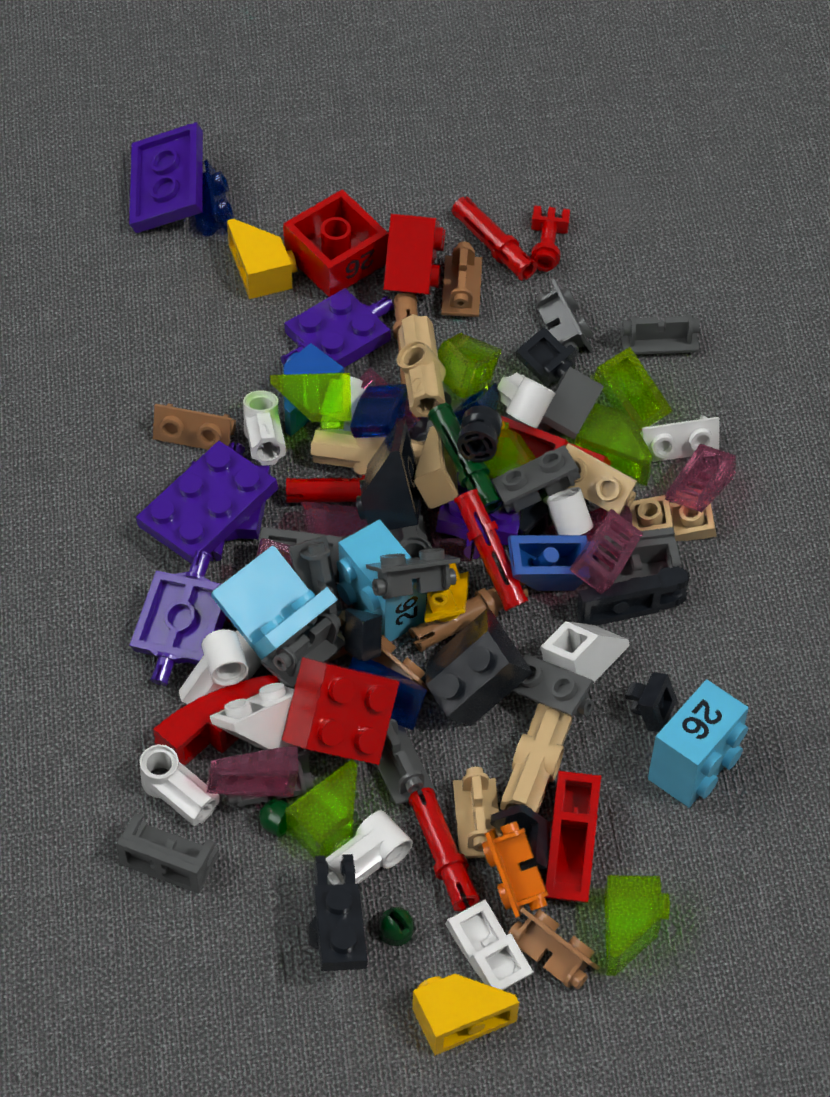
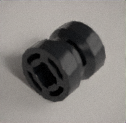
(479, 433)

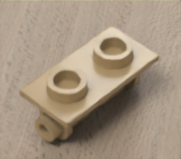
(601, 482)
(474, 804)

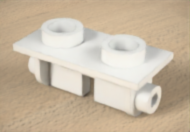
(681, 438)

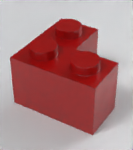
(411, 254)

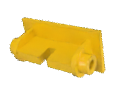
(449, 603)

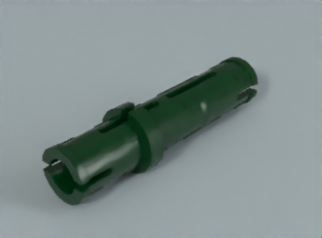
(471, 474)

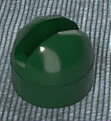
(273, 817)
(390, 931)

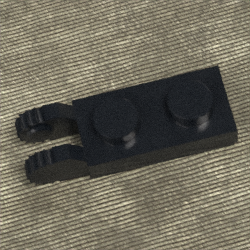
(633, 597)
(339, 918)

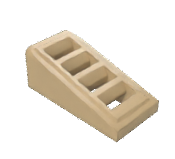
(436, 472)

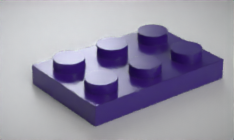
(166, 177)
(207, 502)

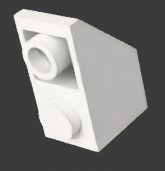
(583, 649)
(259, 718)

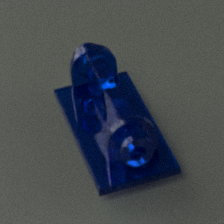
(217, 207)

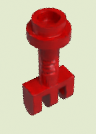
(546, 253)

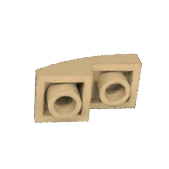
(660, 513)

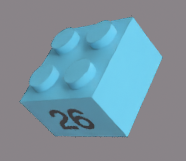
(356, 581)
(698, 744)

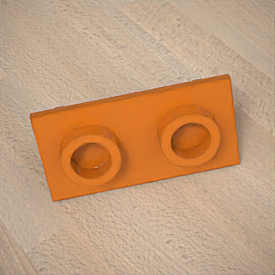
(506, 853)

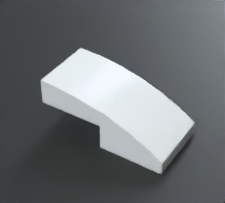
(487, 947)

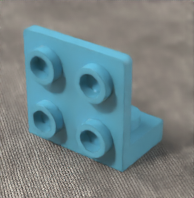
(269, 602)

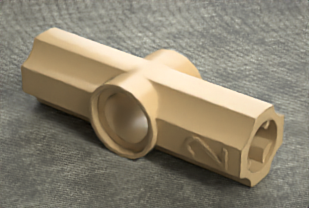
(421, 365)
(344, 450)
(537, 758)

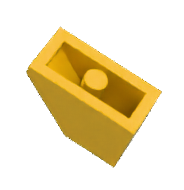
(260, 259)
(460, 1010)

